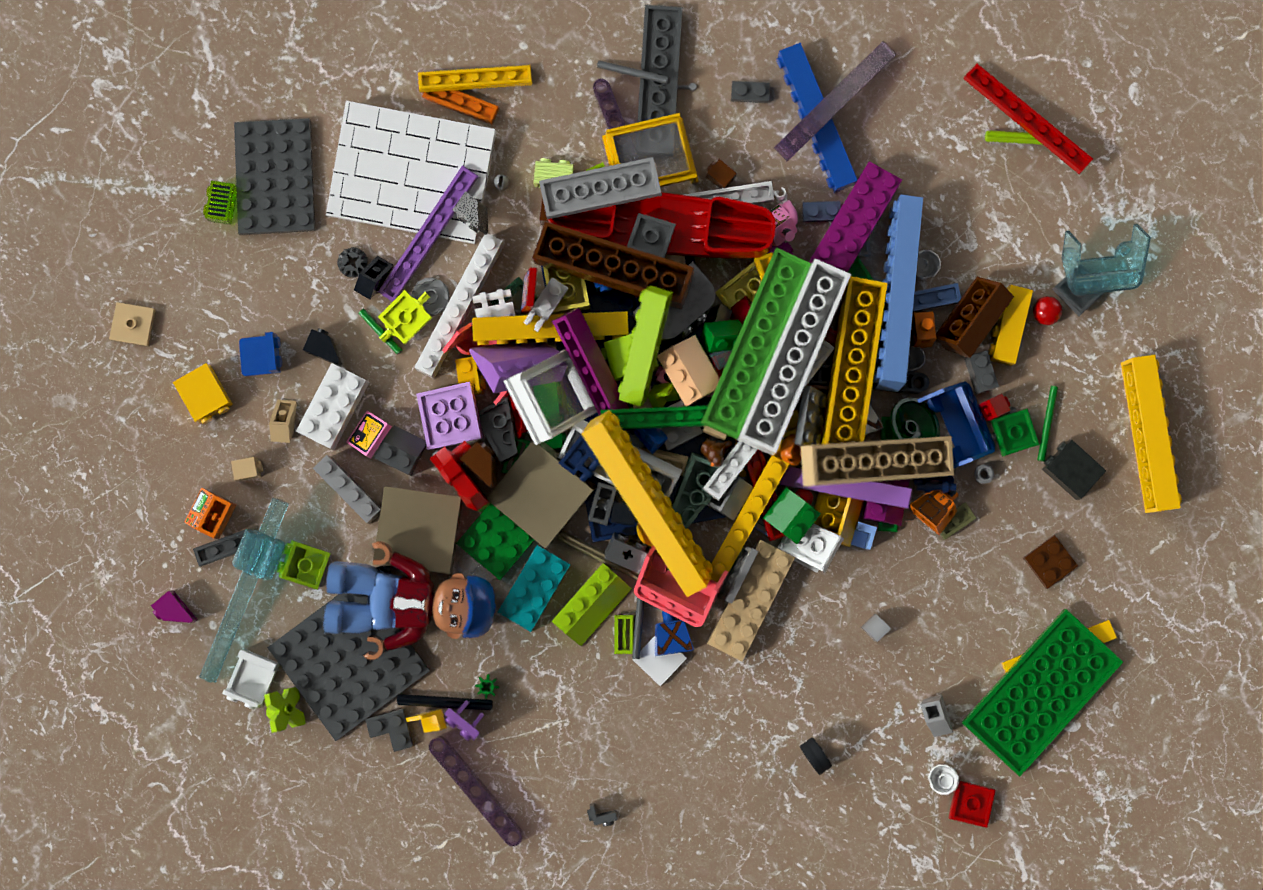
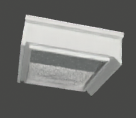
(550, 397)

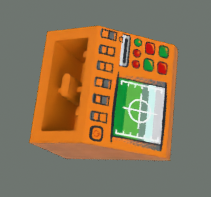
(210, 514)

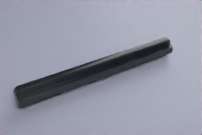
(444, 702)

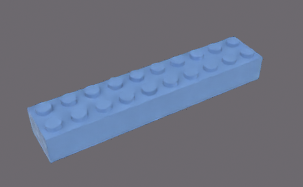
(899, 299)

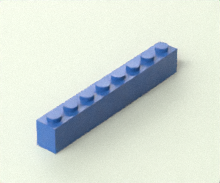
(808, 95)

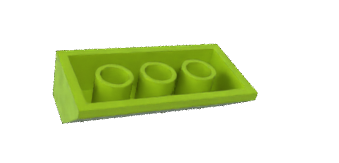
(591, 604)

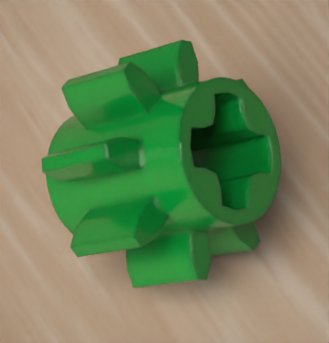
(492, 687)

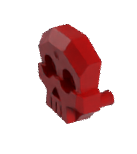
(452, 471)

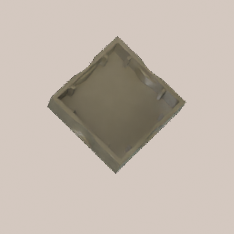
(540, 493)
(420, 527)

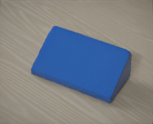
(652, 438)

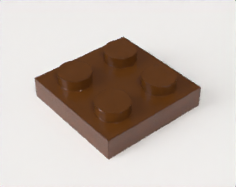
(1050, 561)

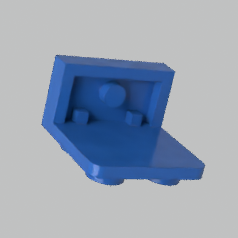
(260, 355)

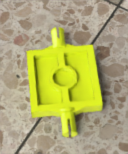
(404, 317)

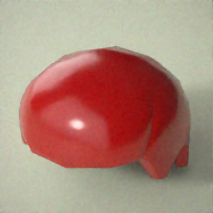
(1047, 310)

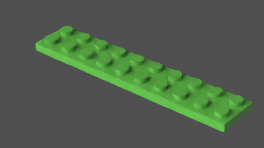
(756, 343)

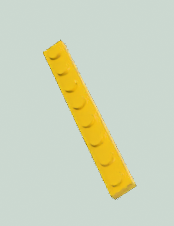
(748, 516)

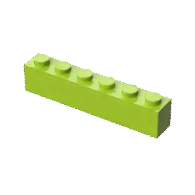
(645, 345)

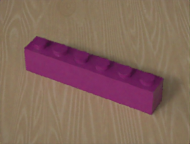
(589, 361)

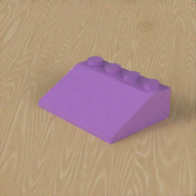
(506, 360)

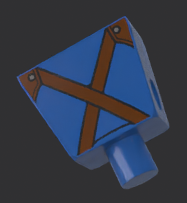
(671, 636)

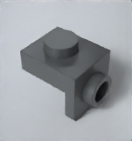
(605, 818)

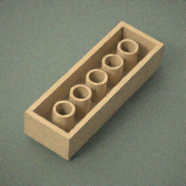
(743, 617)

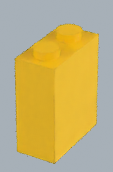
(203, 394)

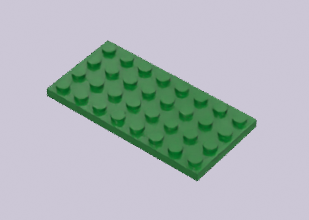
(1042, 692)

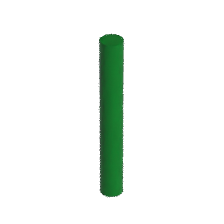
(379, 330)

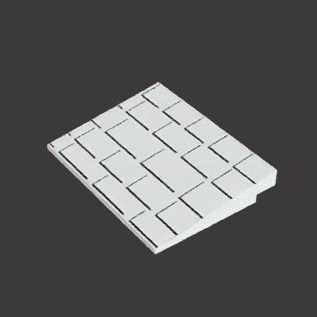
(399, 165)

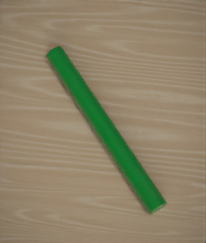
(1047, 423)

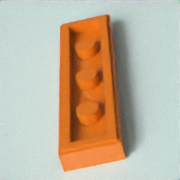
(464, 104)

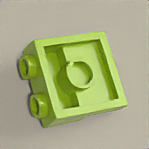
(303, 564)

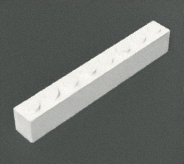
(459, 304)

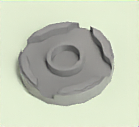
(438, 295)

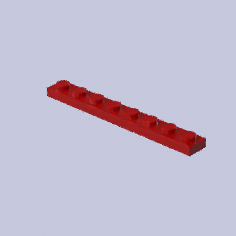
(1028, 119)

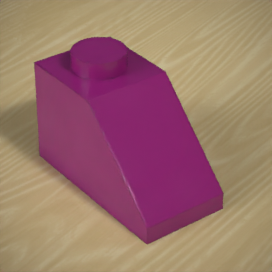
(172, 608)

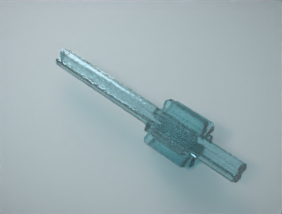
(257, 558)

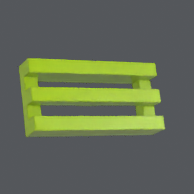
(623, 617)

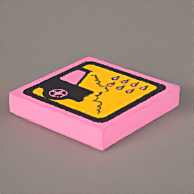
(368, 434)

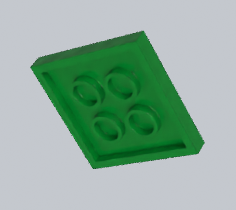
(495, 541)

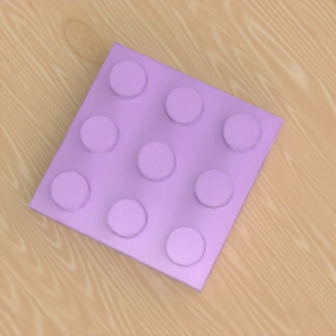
(449, 415)

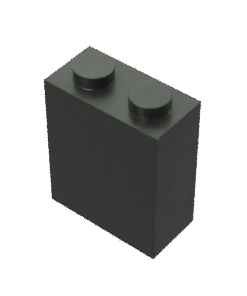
(1073, 469)

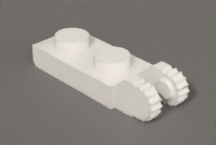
(547, 302)

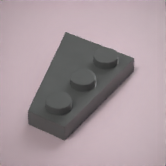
(499, 429)

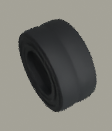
(815, 756)

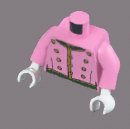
(785, 219)

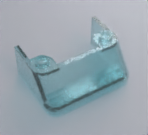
(1106, 274)

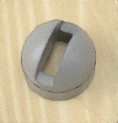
(505, 183)

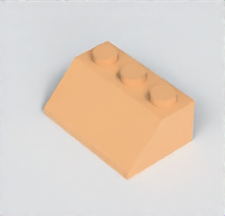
(690, 370)

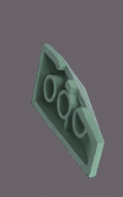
(690, 494)

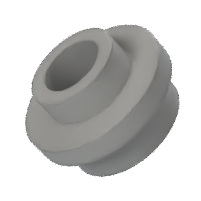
(990, 474)

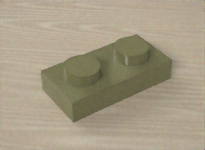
(961, 519)

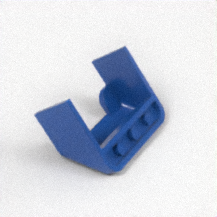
(963, 422)

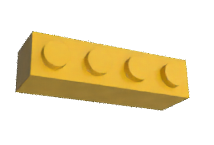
(1010, 327)

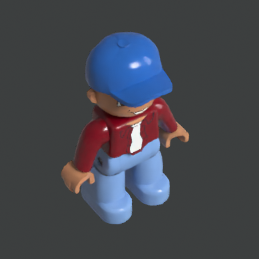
(406, 602)

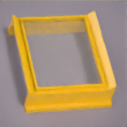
(656, 138)

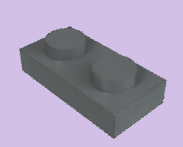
(750, 92)

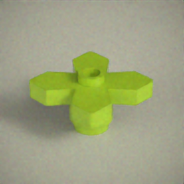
(282, 709)

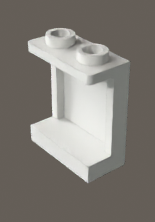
(251, 679)

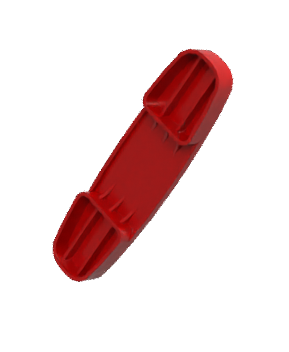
(702, 225)

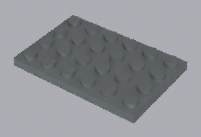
(274, 176)

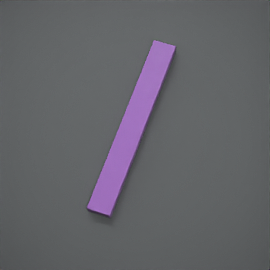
(427, 234)
(864, 491)

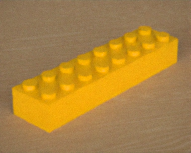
(1151, 434)

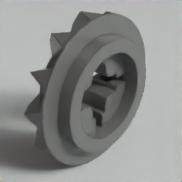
(349, 270)

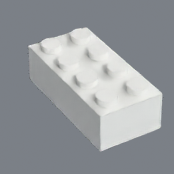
(332, 406)

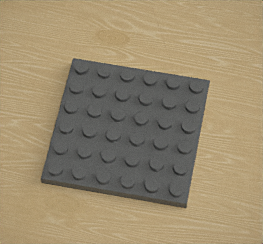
(335, 674)

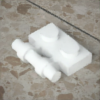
(499, 310)

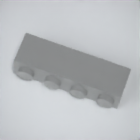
(348, 489)

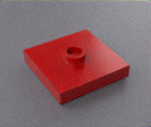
(972, 804)

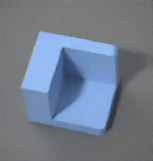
(863, 536)

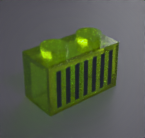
(220, 202)

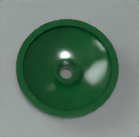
(913, 420)

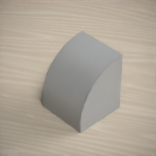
(876, 628)

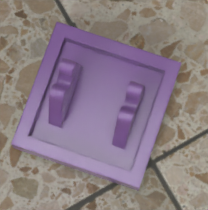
(467, 730)

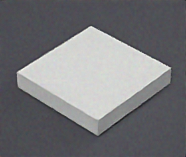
(658, 667)

